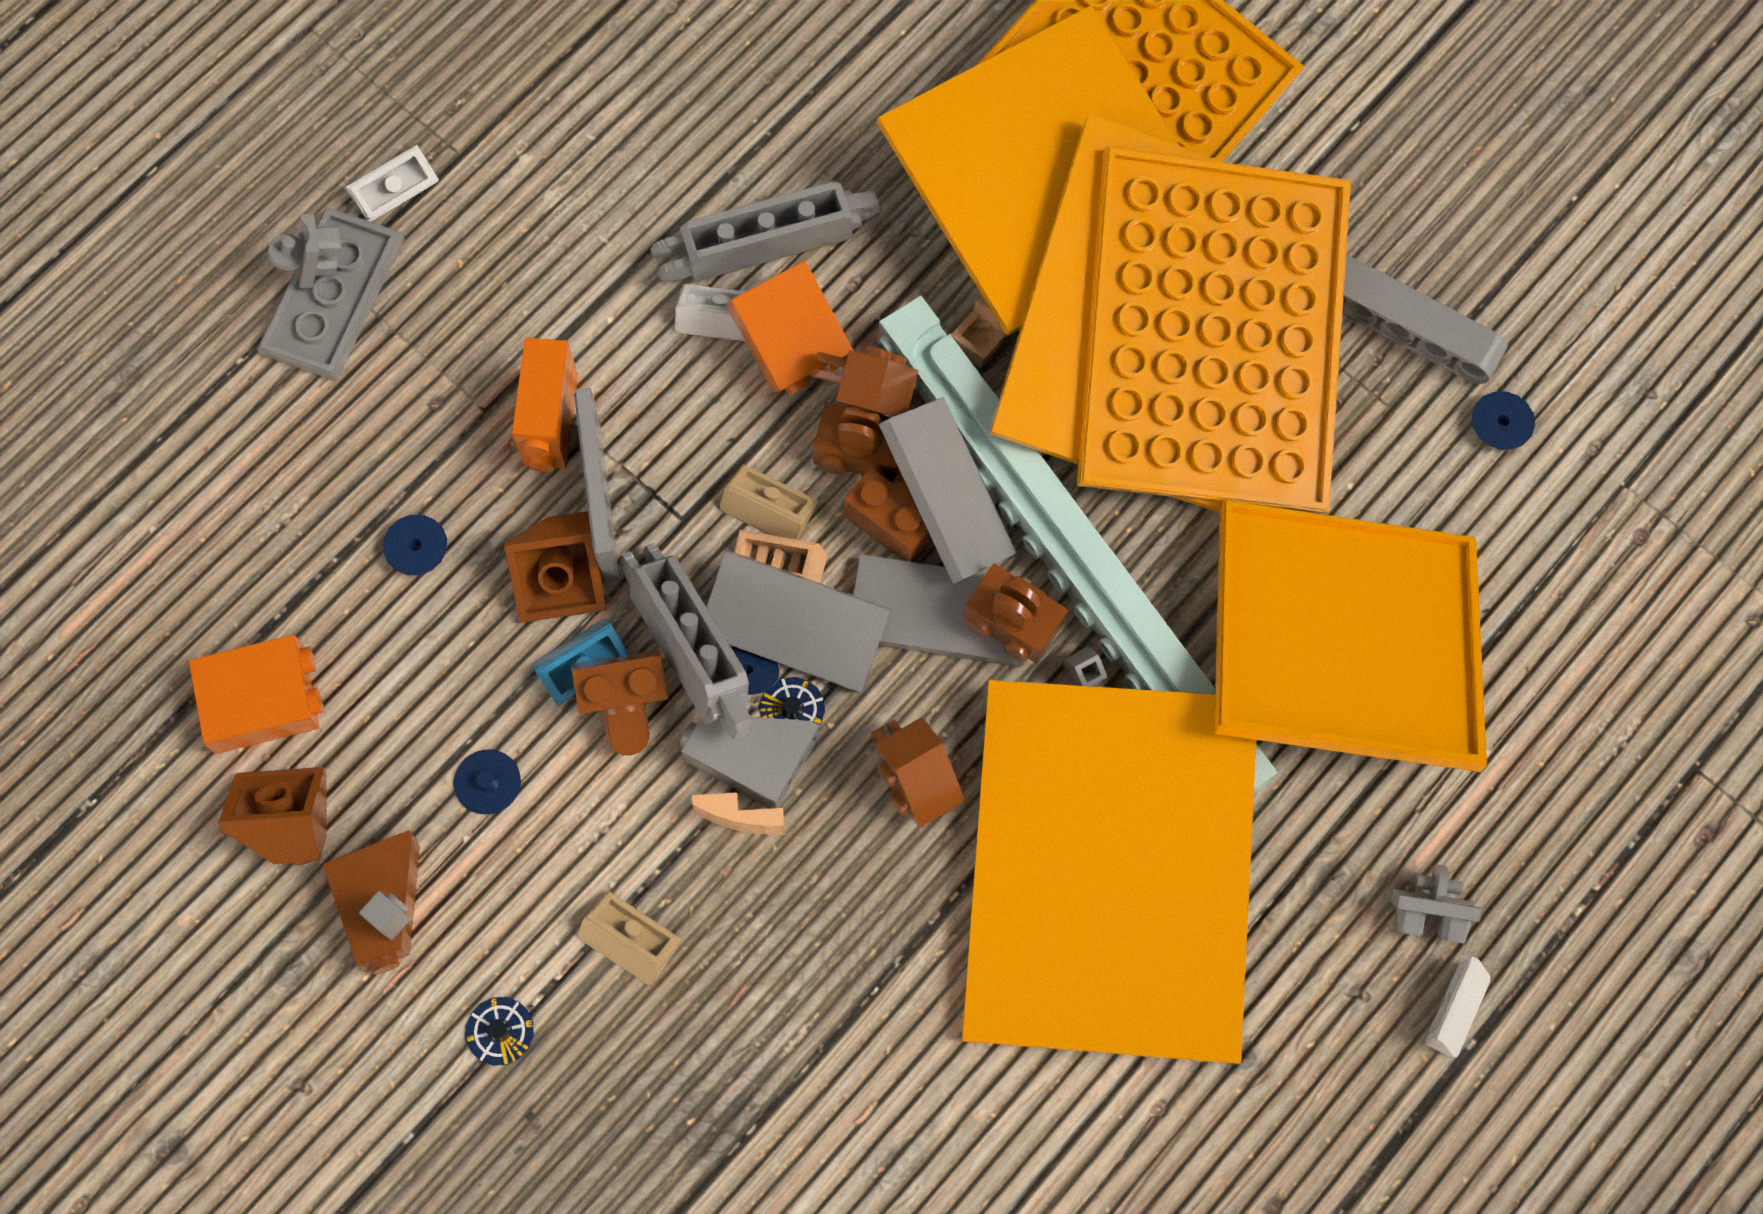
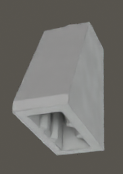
(755, 764)

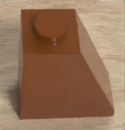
(354, 882)

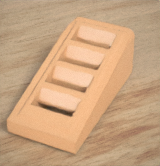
(813, 552)

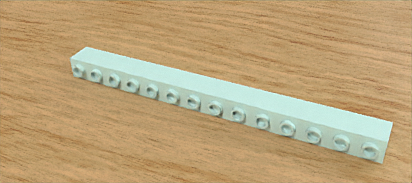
(1049, 517)

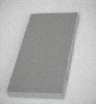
(322, 323)
(596, 484)
(947, 489)
(926, 609)
(797, 620)

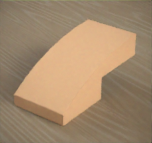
(979, 334)
(726, 812)

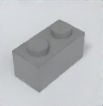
(386, 914)

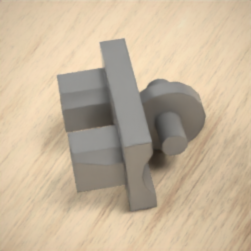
(312, 249)
(1454, 912)

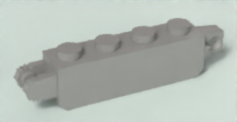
(764, 231)
(689, 639)

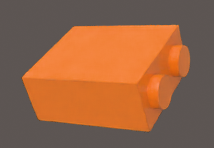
(787, 325)
(545, 404)
(256, 694)

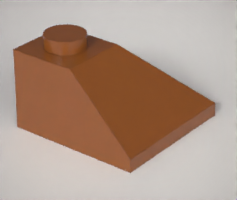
(555, 569)
(279, 813)

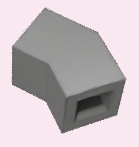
(1086, 657)

